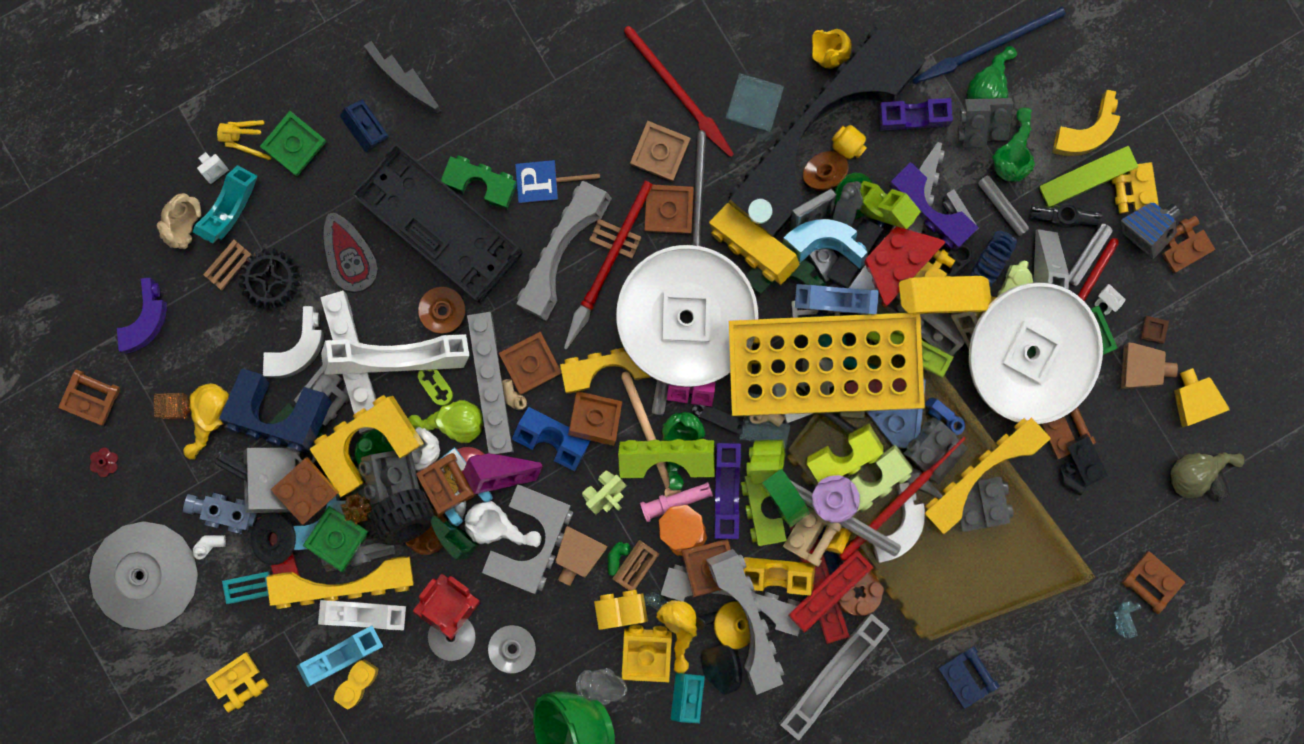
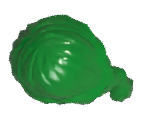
(991, 81)
(1014, 159)
(683, 427)

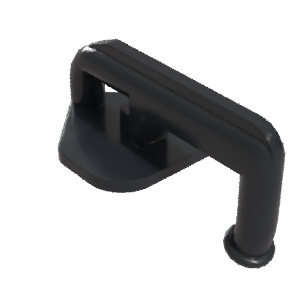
(720, 663)

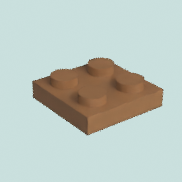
(660, 151)

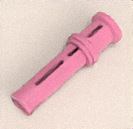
(660, 506)

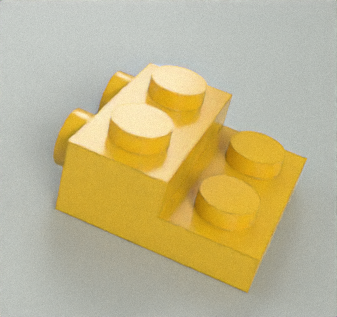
(646, 654)

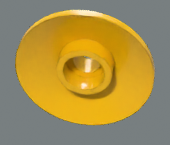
(727, 625)

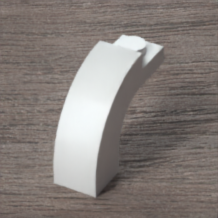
(302, 355)
(909, 529)
(362, 615)

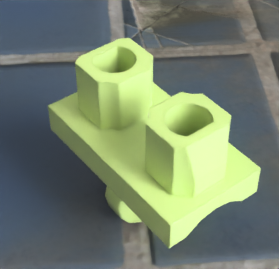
(607, 496)

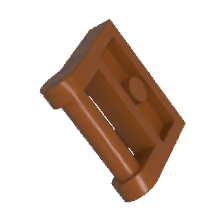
(85, 404)
(1061, 433)
(439, 488)
(1158, 576)

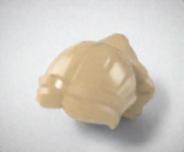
(178, 220)

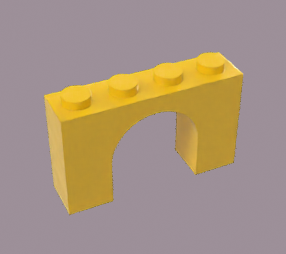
(333, 451)

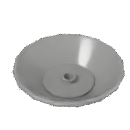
(167, 579)

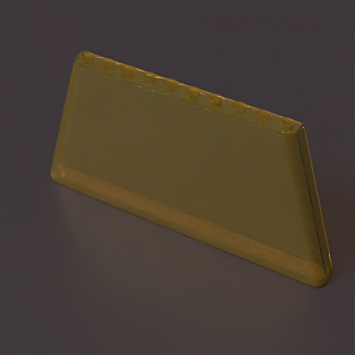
(956, 575)

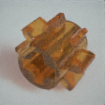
(356, 508)

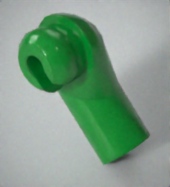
(614, 556)

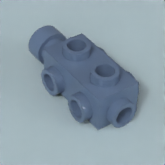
(225, 512)

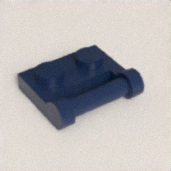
(962, 682)

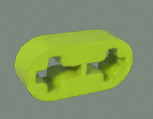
(431, 388)

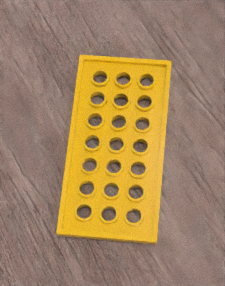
(836, 328)

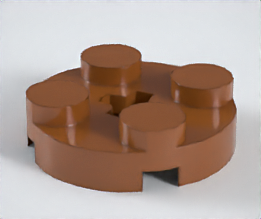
(868, 603)

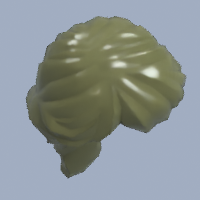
(1196, 472)

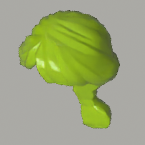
(457, 420)

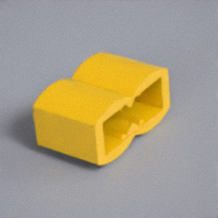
(620, 611)
(353, 689)

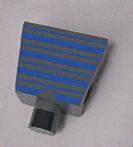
(1151, 227)

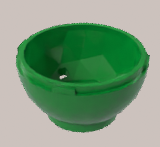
(571, 720)

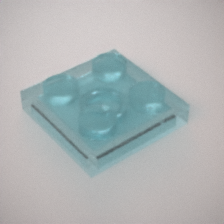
(754, 102)

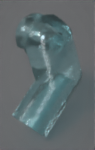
(655, 601)

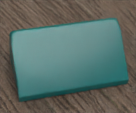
(687, 698)

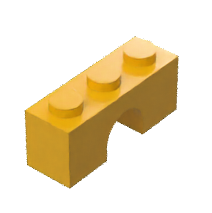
(795, 576)

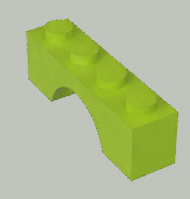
(694, 456)

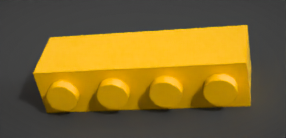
(754, 244)

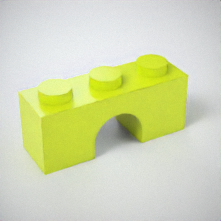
(865, 449)

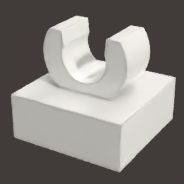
(212, 167)
(1111, 298)

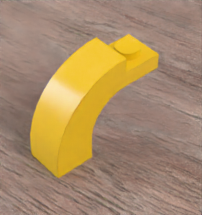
(1080, 142)

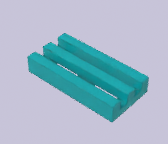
(227, 591)

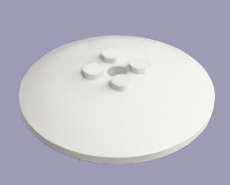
(677, 282)
(1065, 357)

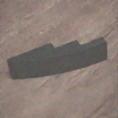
(408, 81)

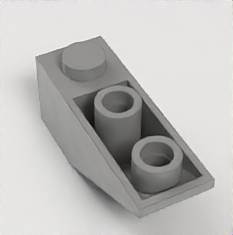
(1049, 260)

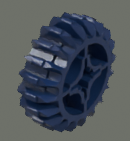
(994, 256)

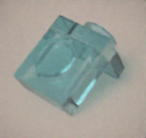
(1124, 622)

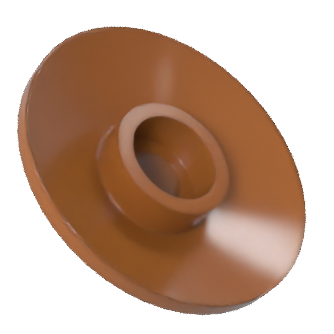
(825, 170)
(433, 301)

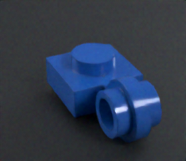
(940, 411)

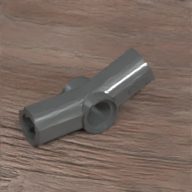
(368, 551)

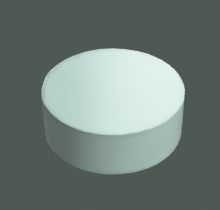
(760, 211)

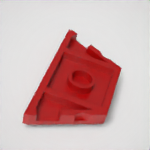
(898, 259)

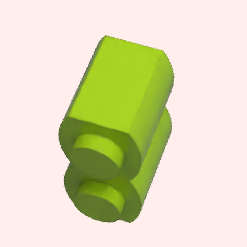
(766, 459)

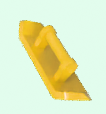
(945, 294)

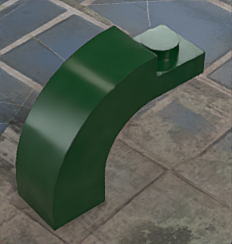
(802, 275)

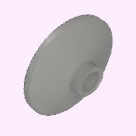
(453, 650)
(499, 652)

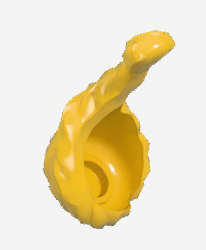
(206, 407)
(680, 619)

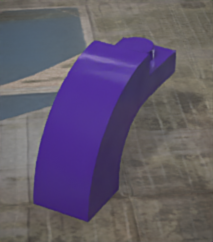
(149, 322)

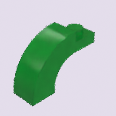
(786, 498)

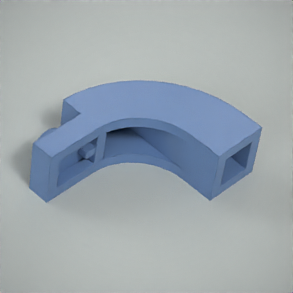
(836, 299)

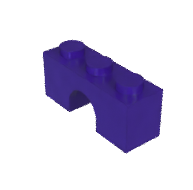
(929, 114)

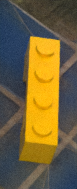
(579, 374)

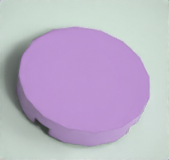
(836, 499)

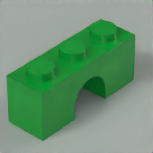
(461, 173)

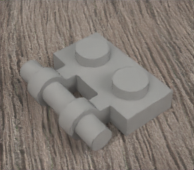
(327, 385)

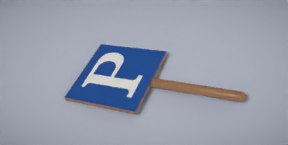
(539, 183)

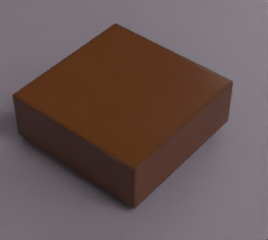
(1154, 330)

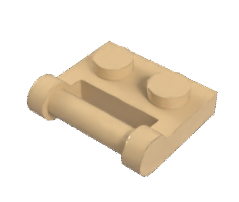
(805, 535)

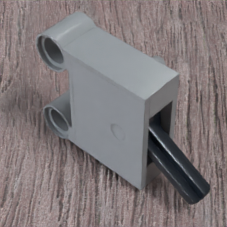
(260, 473)

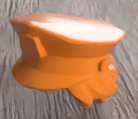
(682, 529)

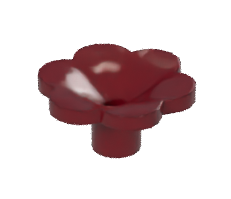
(109, 462)

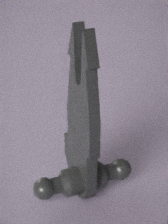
(850, 201)

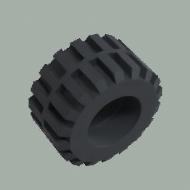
(402, 517)

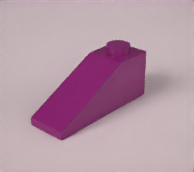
(497, 471)

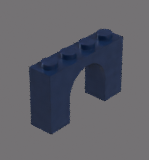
(295, 432)

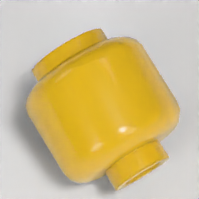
(849, 142)

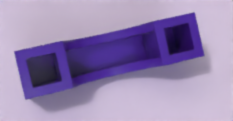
(952, 228)
(727, 491)

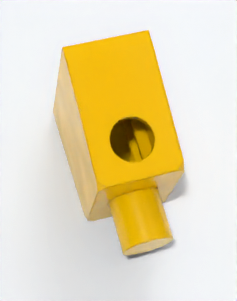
(1198, 399)

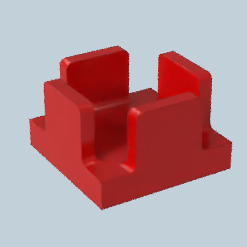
(446, 605)

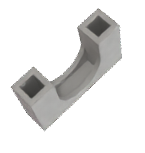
(529, 573)

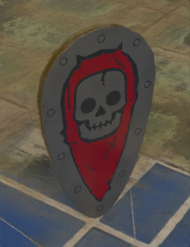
(348, 254)

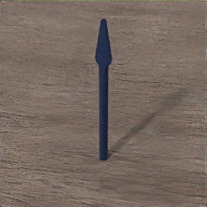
(950, 64)

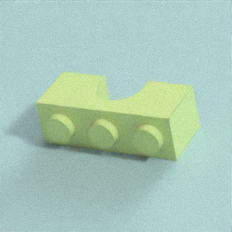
(894, 469)

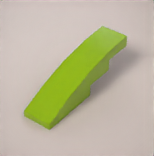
(1088, 176)

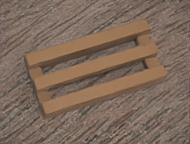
(596, 231)
(219, 261)
(633, 563)

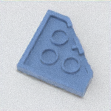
(898, 425)

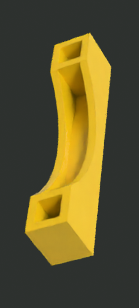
(1023, 442)
(291, 588)

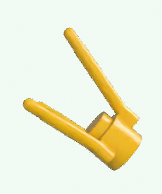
(231, 132)

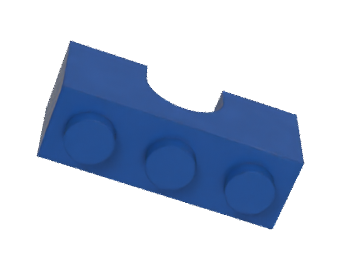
(538, 428)

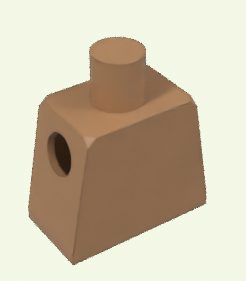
(1144, 367)
(577, 555)

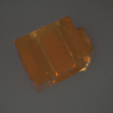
(171, 405)

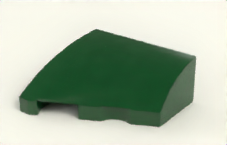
(454, 539)

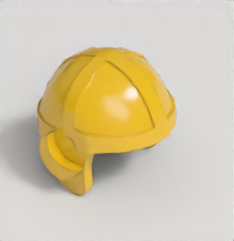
(831, 48)

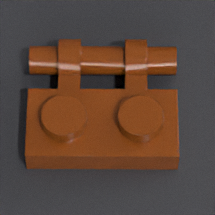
(1191, 249)

